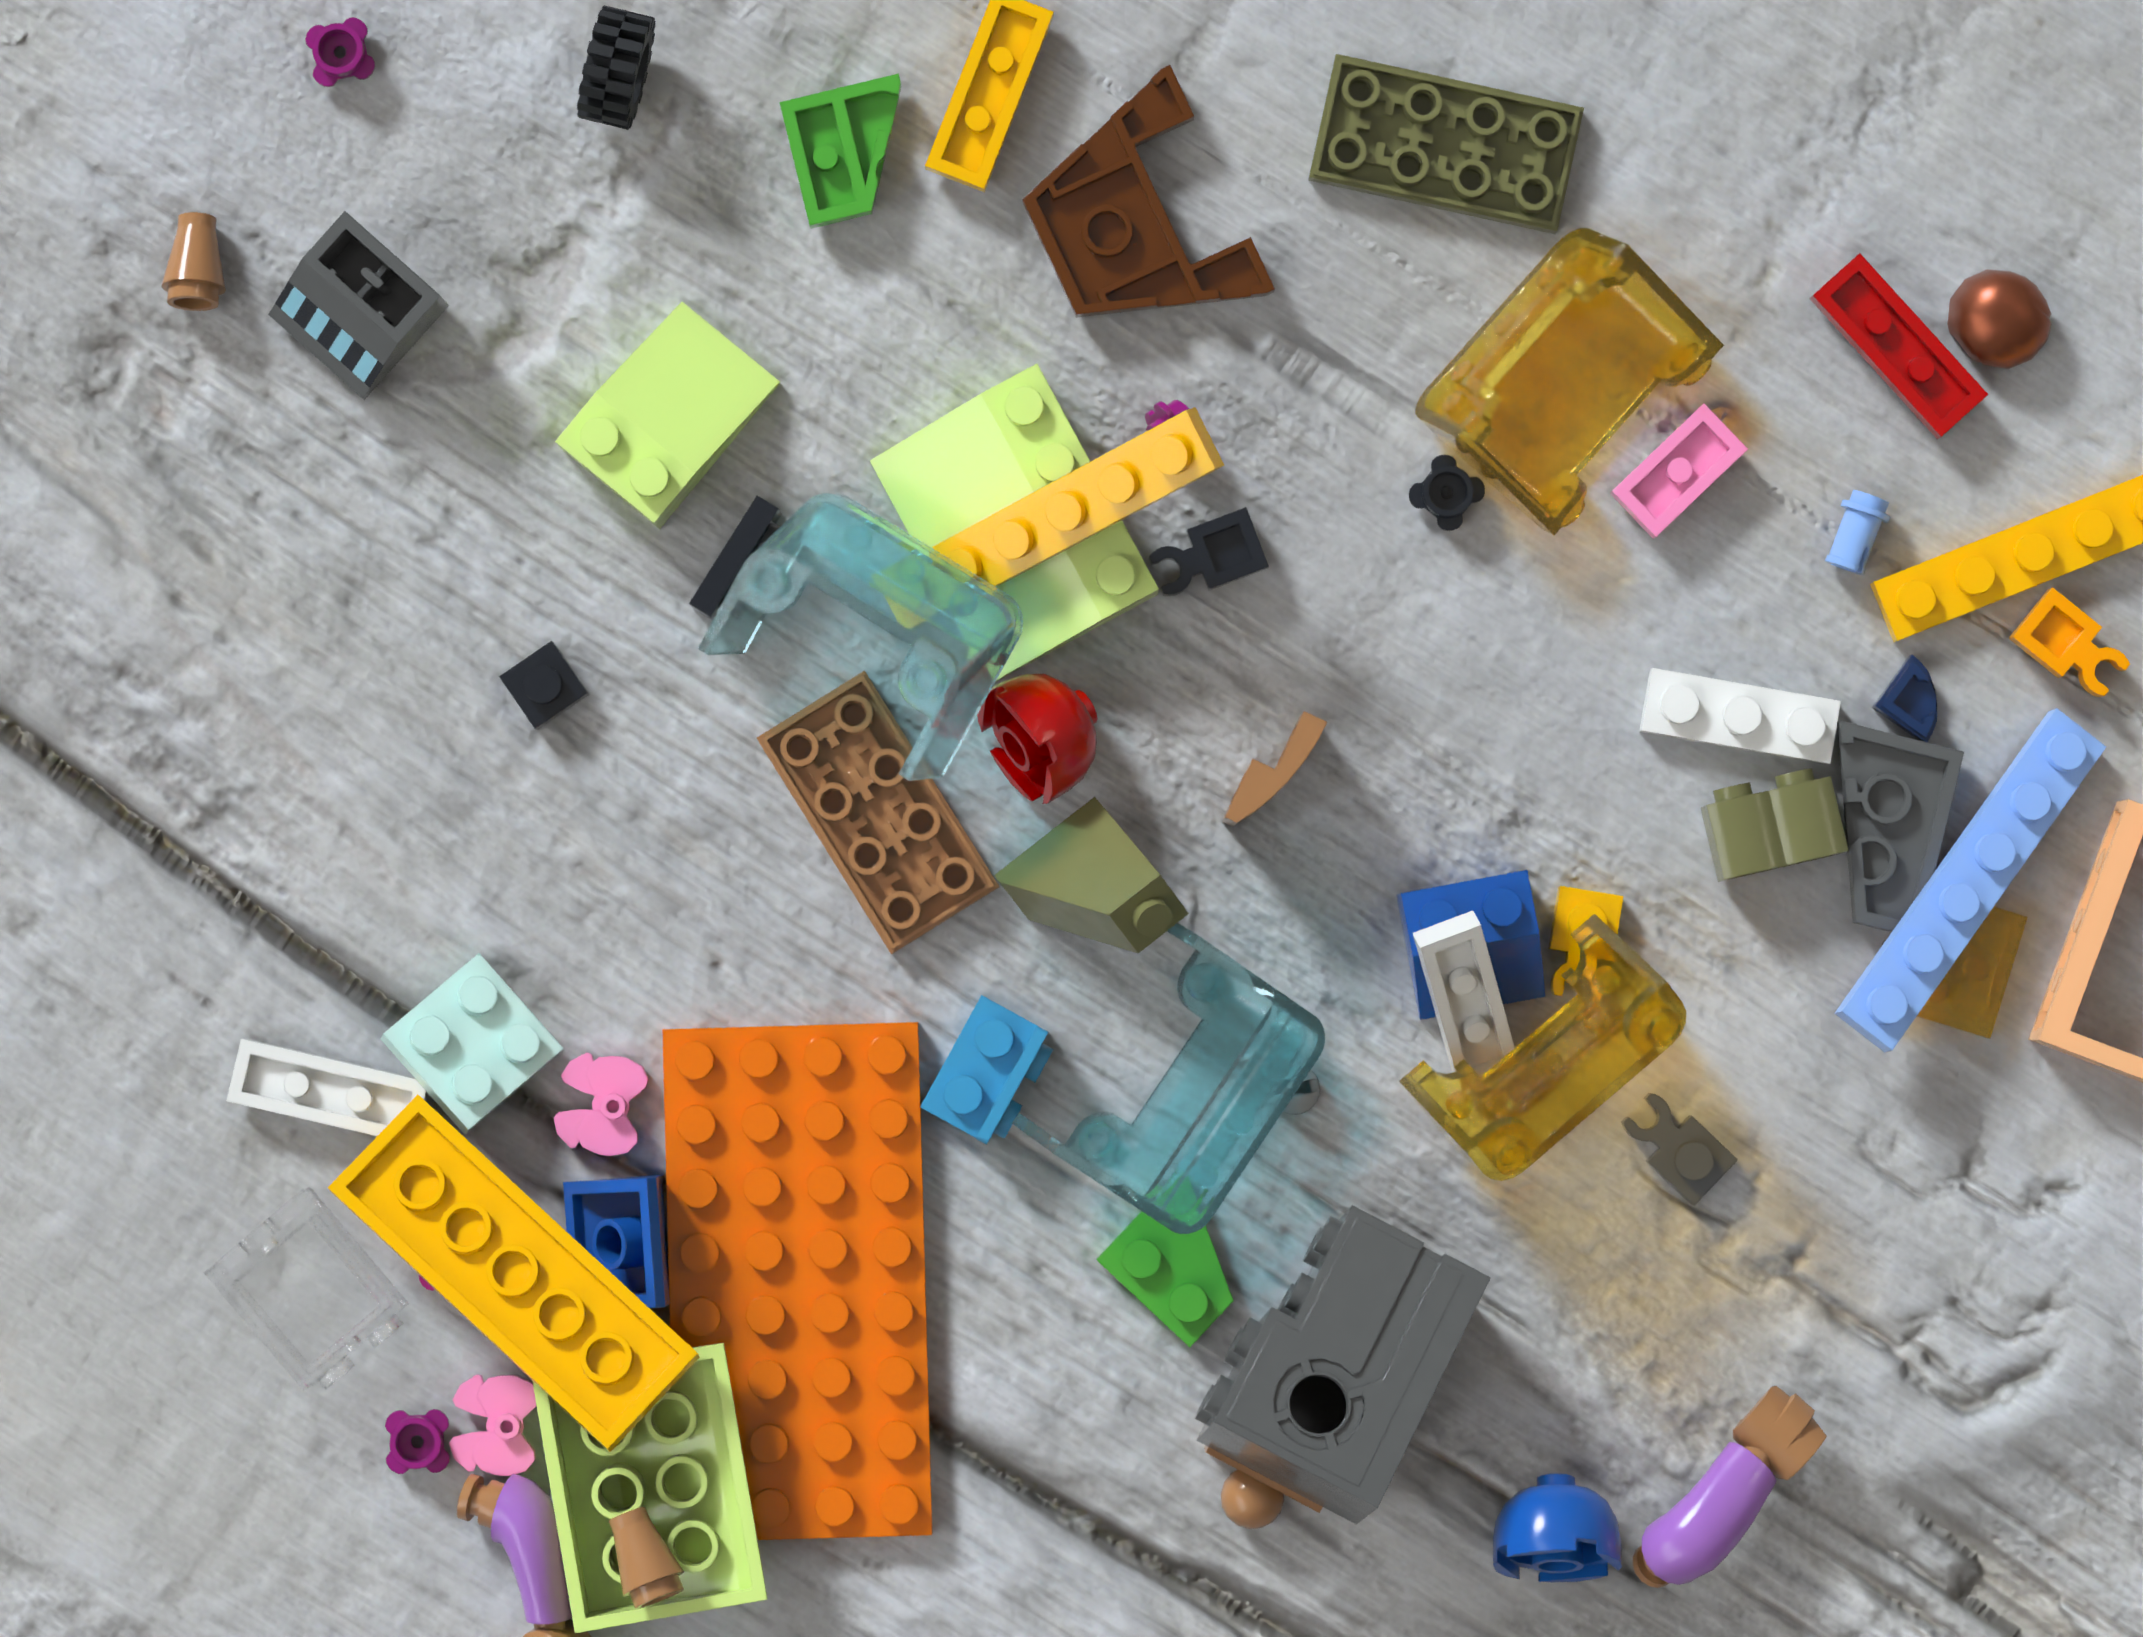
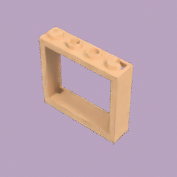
(2084, 944)

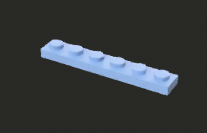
(1970, 880)

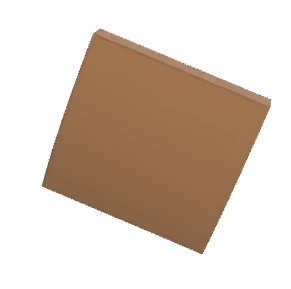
(1263, 782)

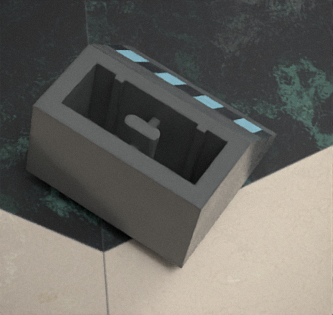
(356, 305)

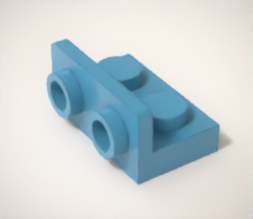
(986, 1070)

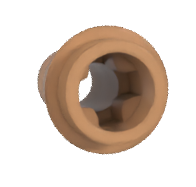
(194, 265)
(644, 1560)

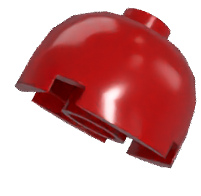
(1042, 733)

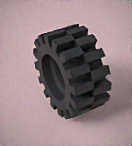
(616, 67)

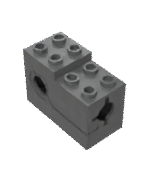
(1343, 1365)

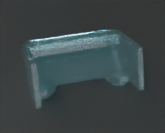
(948, 615)
(1211, 1101)

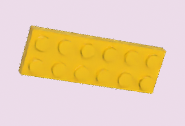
(514, 1273)

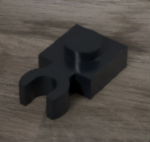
(1220, 551)

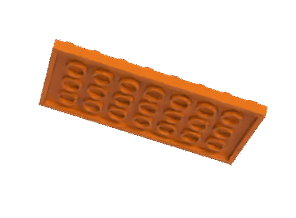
(808, 1262)

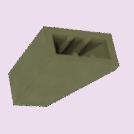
(1092, 883)

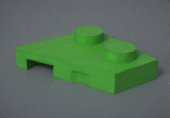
(841, 146)

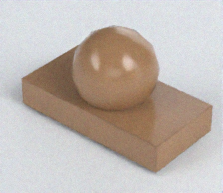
(1252, 1498)

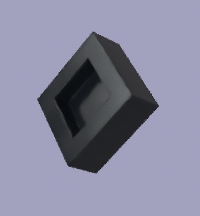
(544, 685)

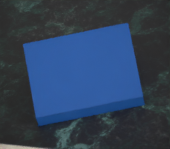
(624, 1230)

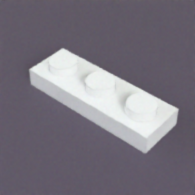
(1740, 716)
(1464, 992)
(319, 1088)

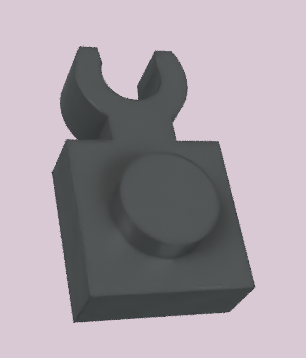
(1685, 1154)

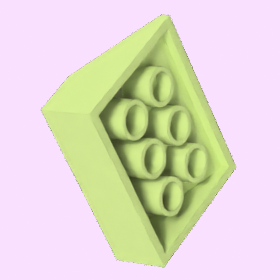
(991, 457)
(688, 1475)

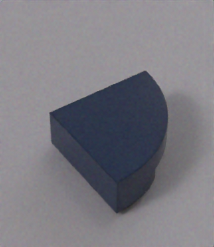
(1910, 700)

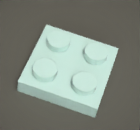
(471, 1043)

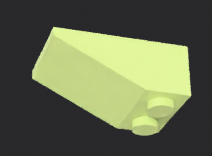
(667, 414)

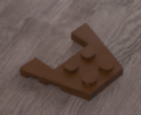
(1111, 230)

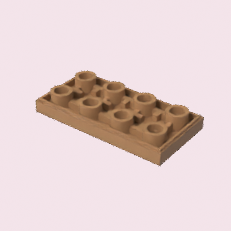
(883, 832)

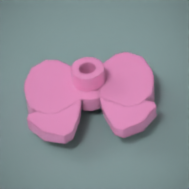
(613, 1083)
(502, 1447)

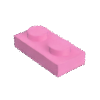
(1678, 471)

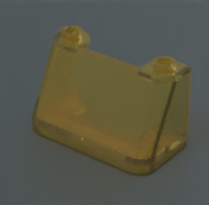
(1564, 372)
(1562, 1069)

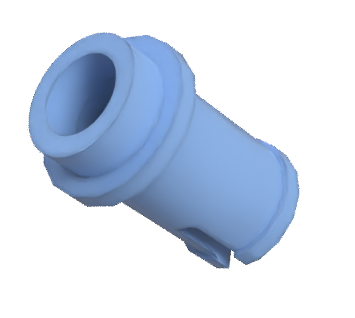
(1857, 531)

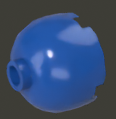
(1557, 1531)

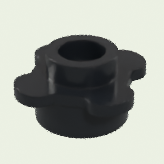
(1446, 474)

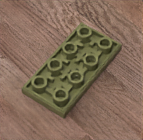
(1446, 144)

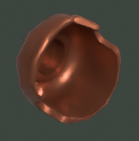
(1999, 318)

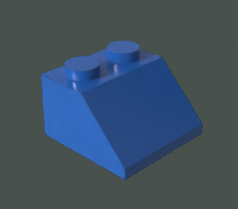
(1508, 924)

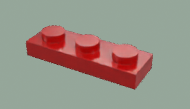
(1898, 346)

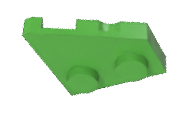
(1170, 1274)

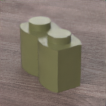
(1773, 826)

